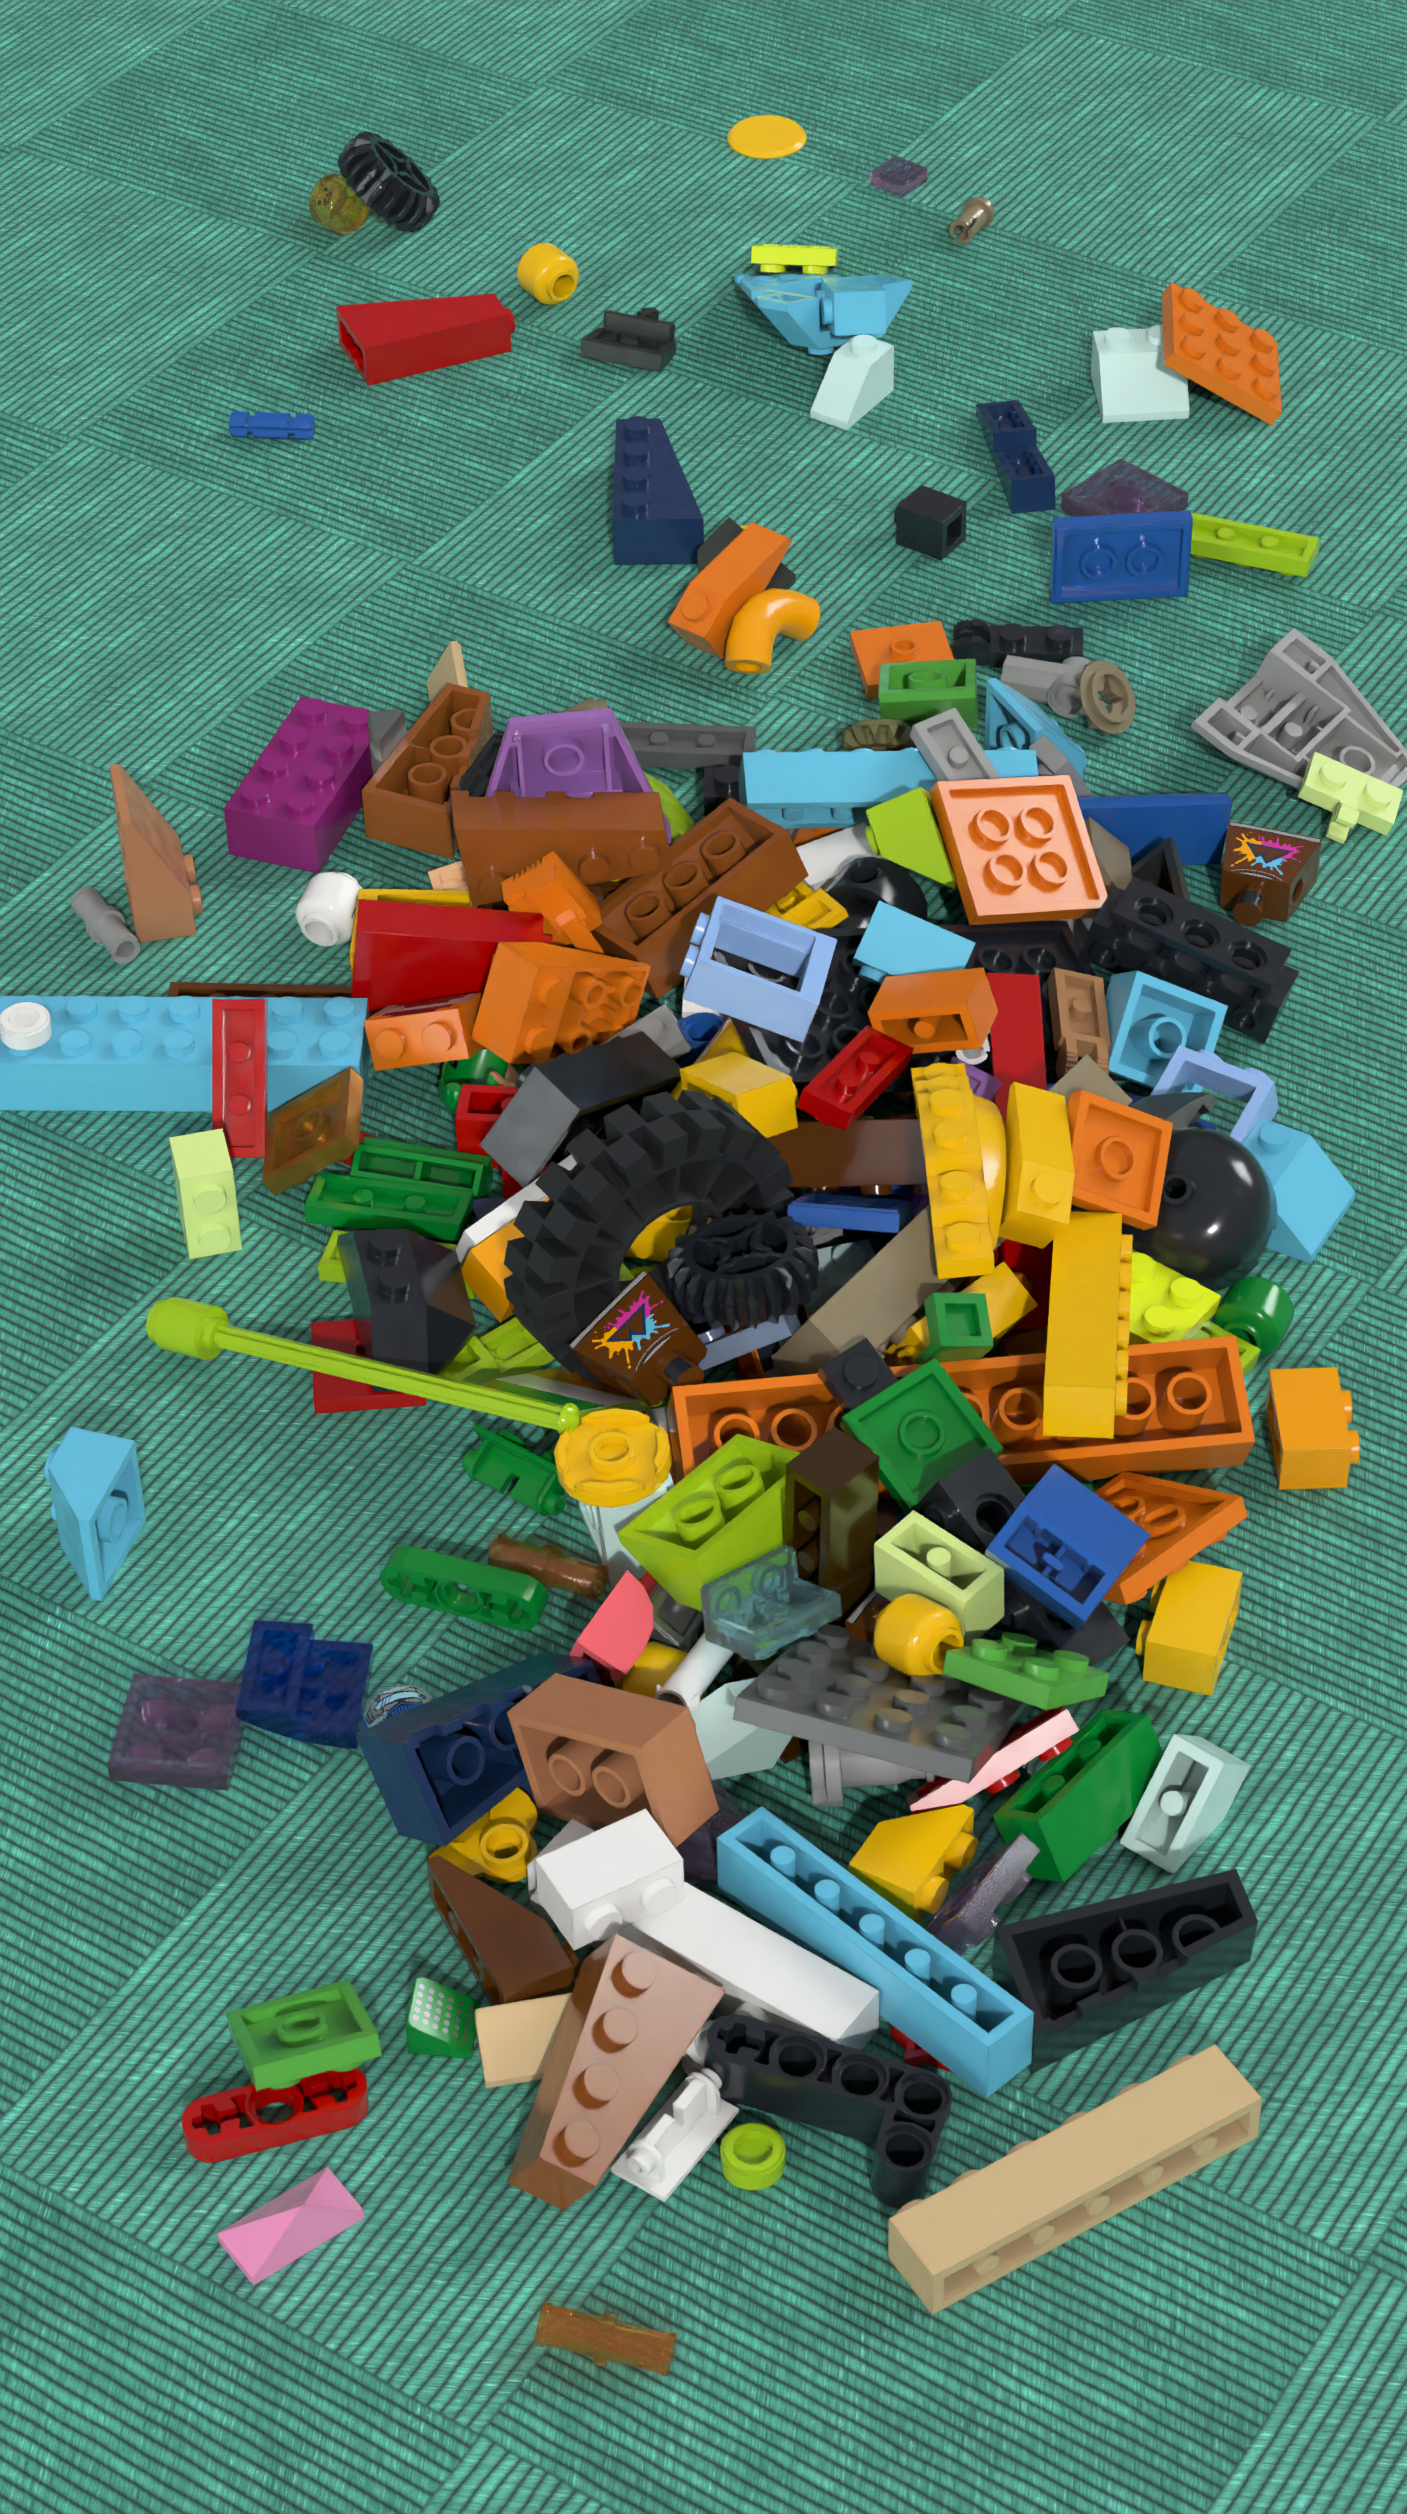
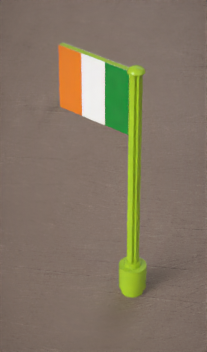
(541, 1398)

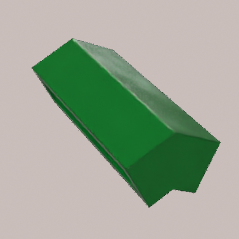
(422, 1173)

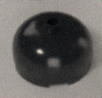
(1220, 1220)

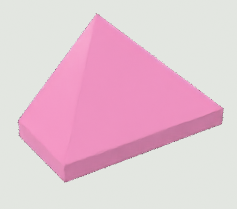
(290, 2225)

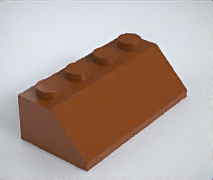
(723, 855)

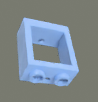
(766, 942)
(1212, 1073)

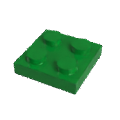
(919, 1432)

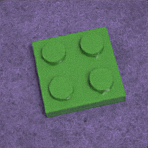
(1025, 1672)
(303, 2035)

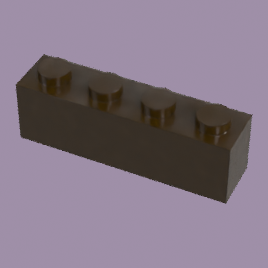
(834, 1516)

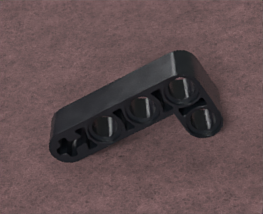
(757, 2068)

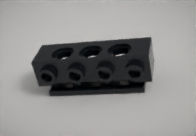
(1194, 950)

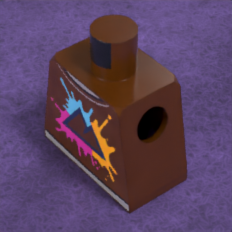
(1266, 872)
(641, 1344)

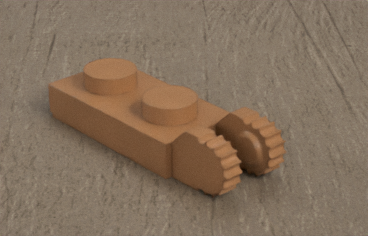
(1078, 1019)

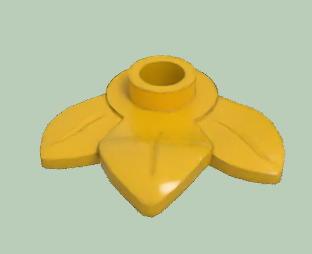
(495, 1835)

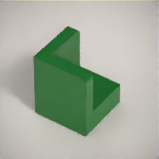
(957, 1327)

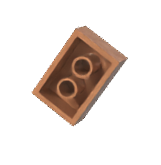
(611, 1754)

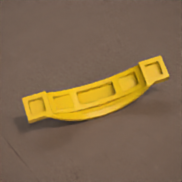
(963, 1168)

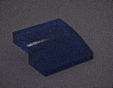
(304, 1684)

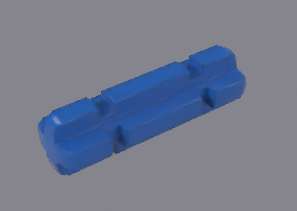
(272, 425)

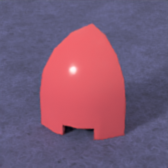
(618, 1629)

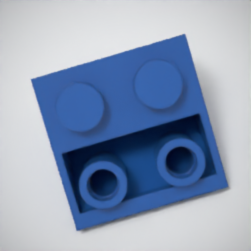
(1066, 1546)

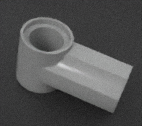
(1046, 682)

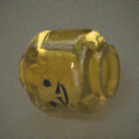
(337, 205)

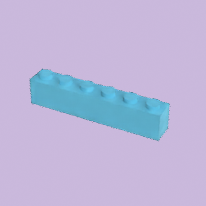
(838, 787)
(920, 1981)

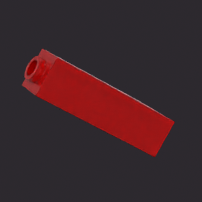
(422, 334)
(431, 949)

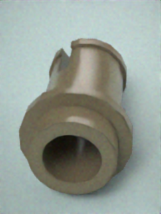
(976, 214)

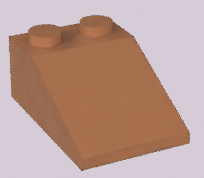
(153, 866)

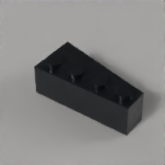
(575, 1094)
(1121, 1958)

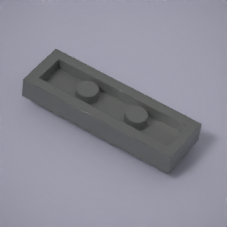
(688, 744)

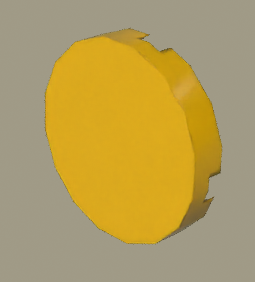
(613, 1458)

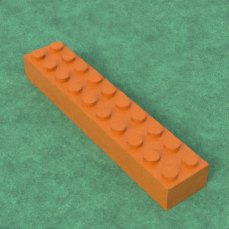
(1181, 1413)

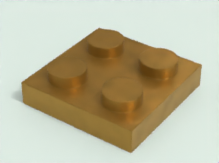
(313, 1131)

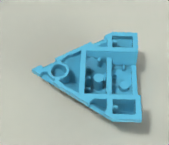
(794, 310)

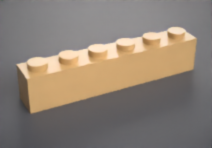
(1072, 2178)

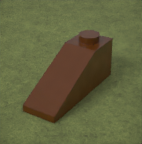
(501, 1941)

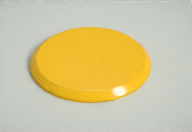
(766, 137)

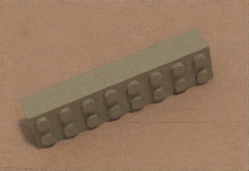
(894, 1284)

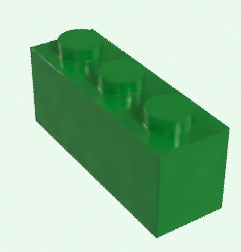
(1083, 1793)

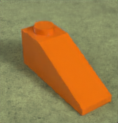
(724, 585)

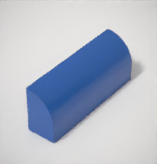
(1144, 821)

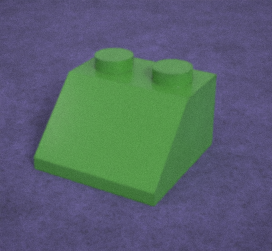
(927, 688)

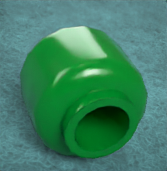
(1256, 1313)

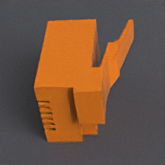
(561, 897)

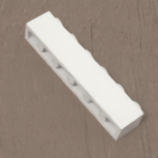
(756, 1966)

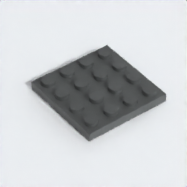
(850, 1699)

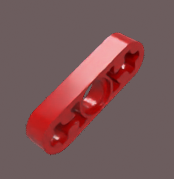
(262, 2135)

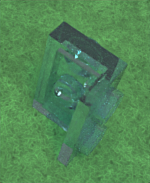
(765, 1606)

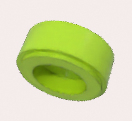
(753, 2156)

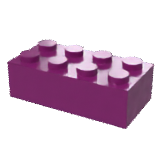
(302, 787)

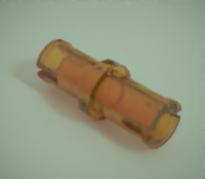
(549, 1566)
(606, 2338)

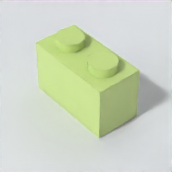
(206, 1193)
(935, 1564)

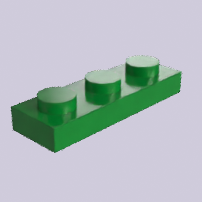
(389, 1205)

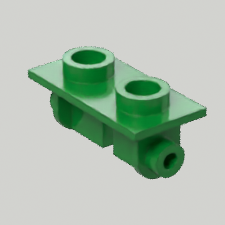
(506, 1457)

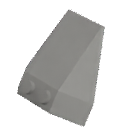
(1302, 707)

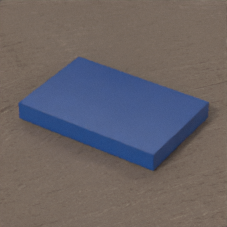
(1120, 556)
(851, 1212)

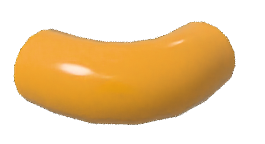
(759, 623)

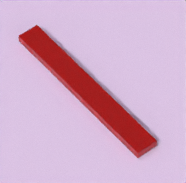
(1019, 1057)

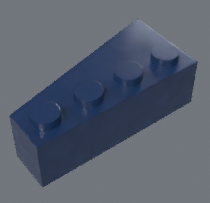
(652, 501)
(458, 1752)

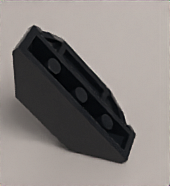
(406, 1299)

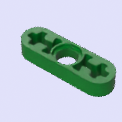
(500, 1597)

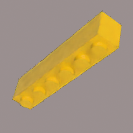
(1088, 1327)

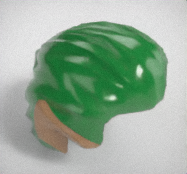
(480, 1069)

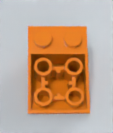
(555, 1001)

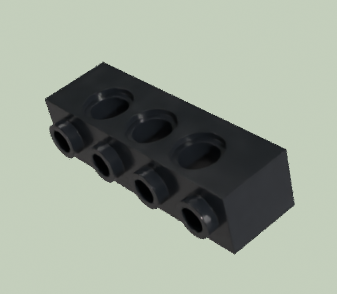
(989, 1493)

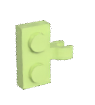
(1350, 796)

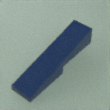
(1015, 454)

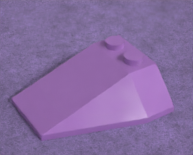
(569, 754)

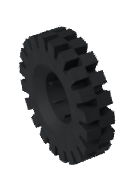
(648, 1165)

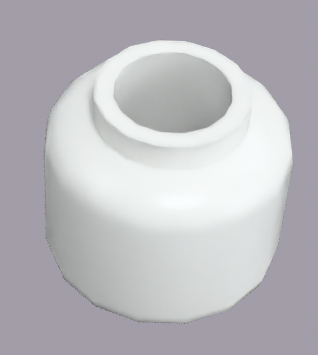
(328, 908)

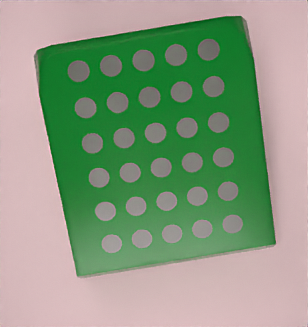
(440, 2021)

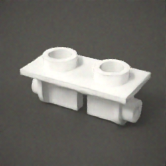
(677, 2136)

